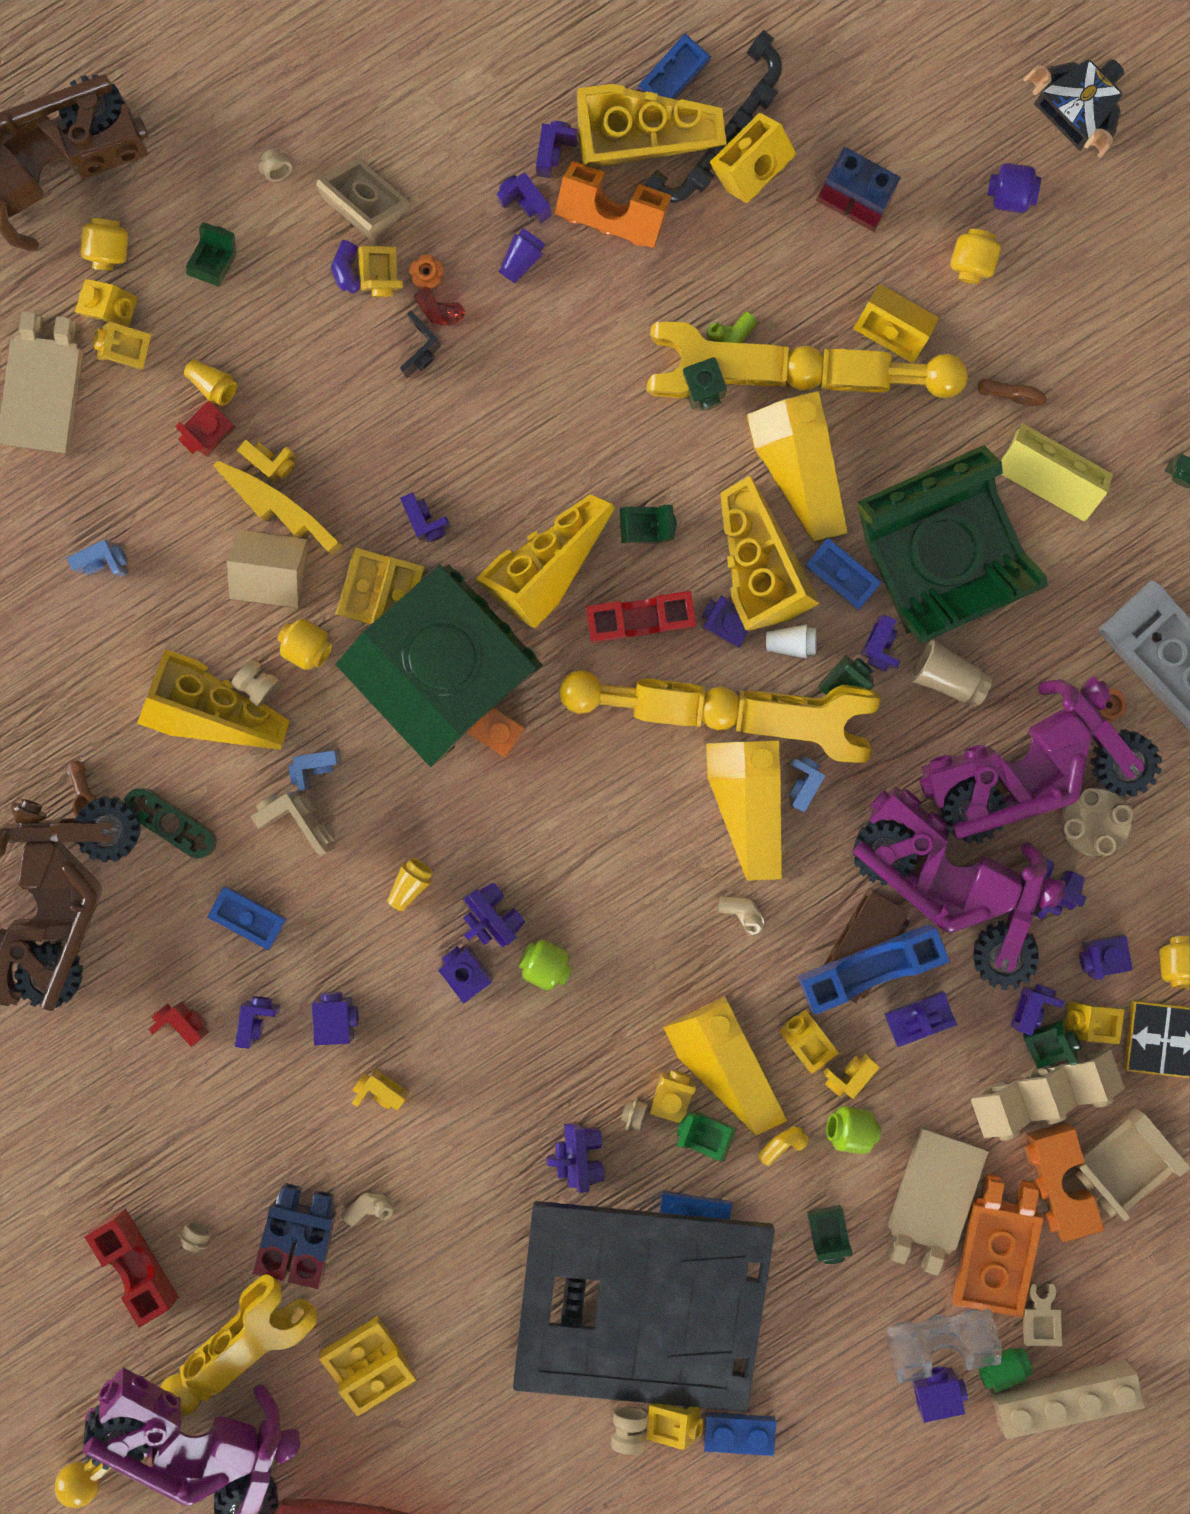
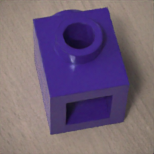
(465, 973)
(334, 1019)
(940, 1395)

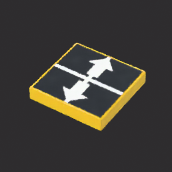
(1158, 1039)

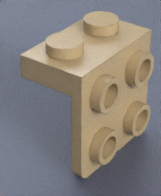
(302, 810)

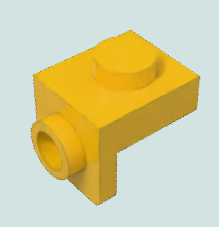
(378, 270)
(106, 302)

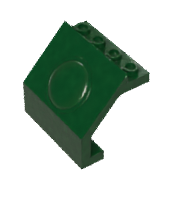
(947, 545)
(437, 663)

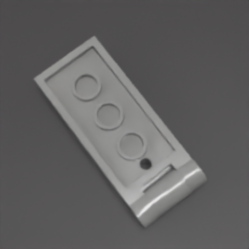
(1162, 663)

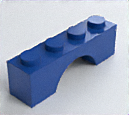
(888, 960)

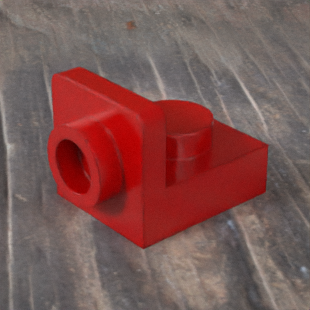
(204, 429)

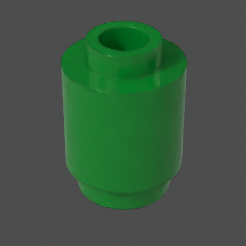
(1011, 1372)

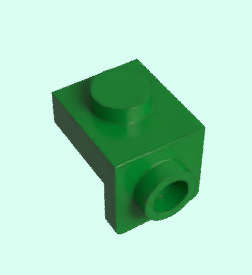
(706, 1135)

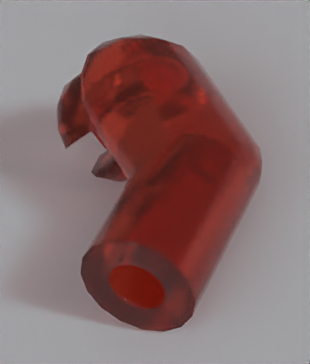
(439, 312)

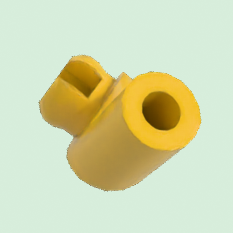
(781, 1142)

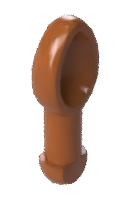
(1017, 393)
(83, 795)

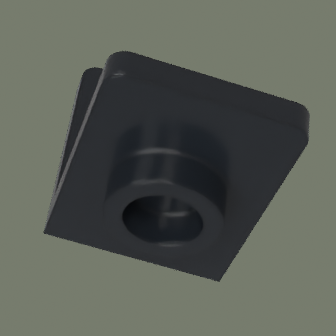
(425, 354)

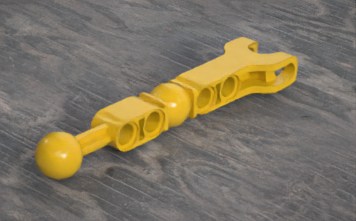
(801, 367)
(721, 708)
(213, 1367)

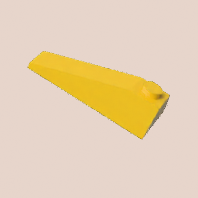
(634, 125)
(799, 455)
(764, 568)
(540, 572)
(199, 706)
(749, 798)
(721, 1057)

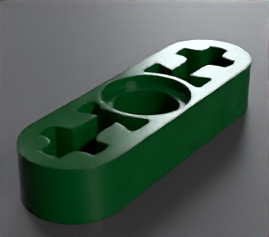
(187, 844)

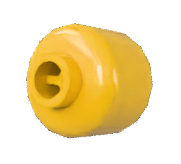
(104, 243)
(975, 256)
(304, 644)
(1175, 962)

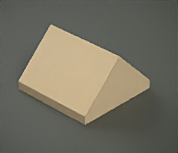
(363, 198)
(266, 568)

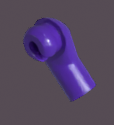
(342, 268)

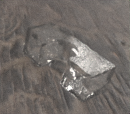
(969, 1334)

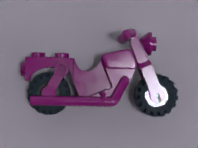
(1049, 772)
(956, 894)
(228, 1461)

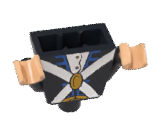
(1080, 101)

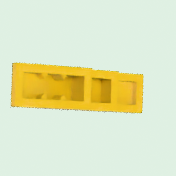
(268, 501)

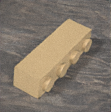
(1067, 1399)

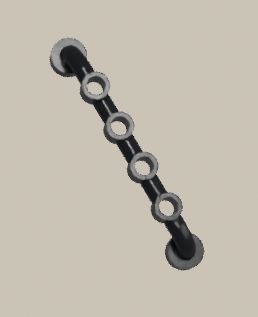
(760, 96)

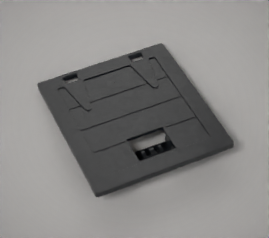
(666, 1311)

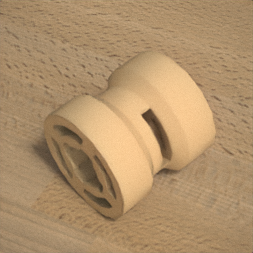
(255, 682)
(629, 1430)

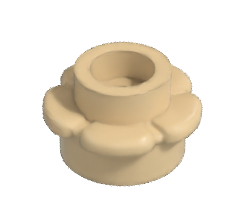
(275, 164)
(634, 1114)
(194, 1236)

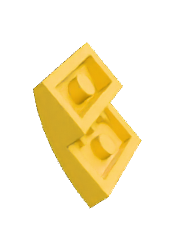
(375, 585)
(367, 1366)

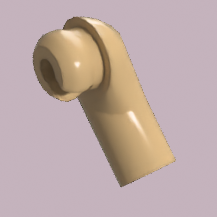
(745, 910)
(370, 1204)

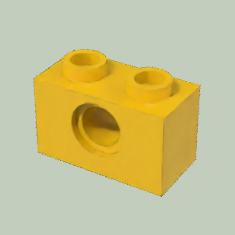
(753, 157)

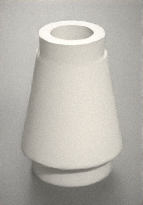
(793, 641)

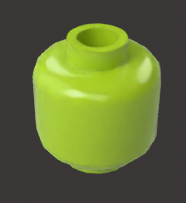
(545, 965)
(853, 1130)

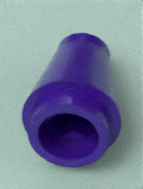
(521, 255)

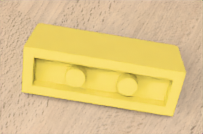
(1055, 473)

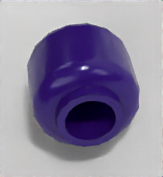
(1014, 188)

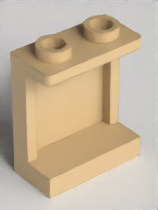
(1128, 1163)

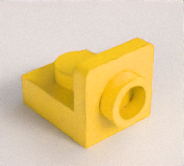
(122, 345)
(261, 459)
(1095, 1022)
(808, 1041)
(858, 1074)
(385, 1090)
(672, 1096)
(674, 1425)

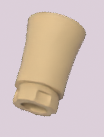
(950, 674)

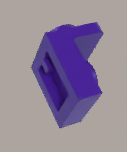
(549, 153)
(531, 199)
(418, 514)
(724, 621)
(881, 637)
(1105, 956)
(1029, 1009)
(249, 1025)

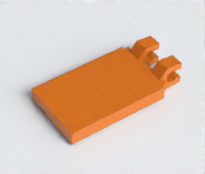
(999, 1250)

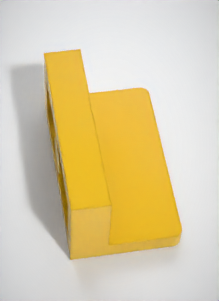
(896, 323)

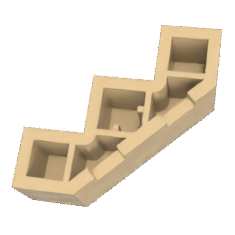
(1047, 1094)

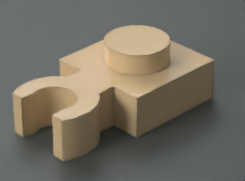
(1042, 1323)

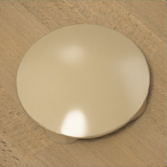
(1097, 822)

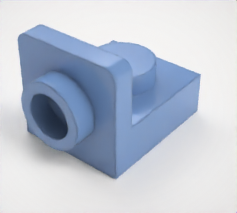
(92, 559)
(318, 762)
(804, 790)

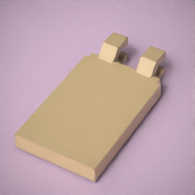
(41, 387)
(935, 1197)

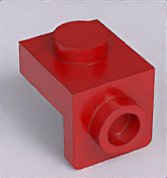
(186, 1022)

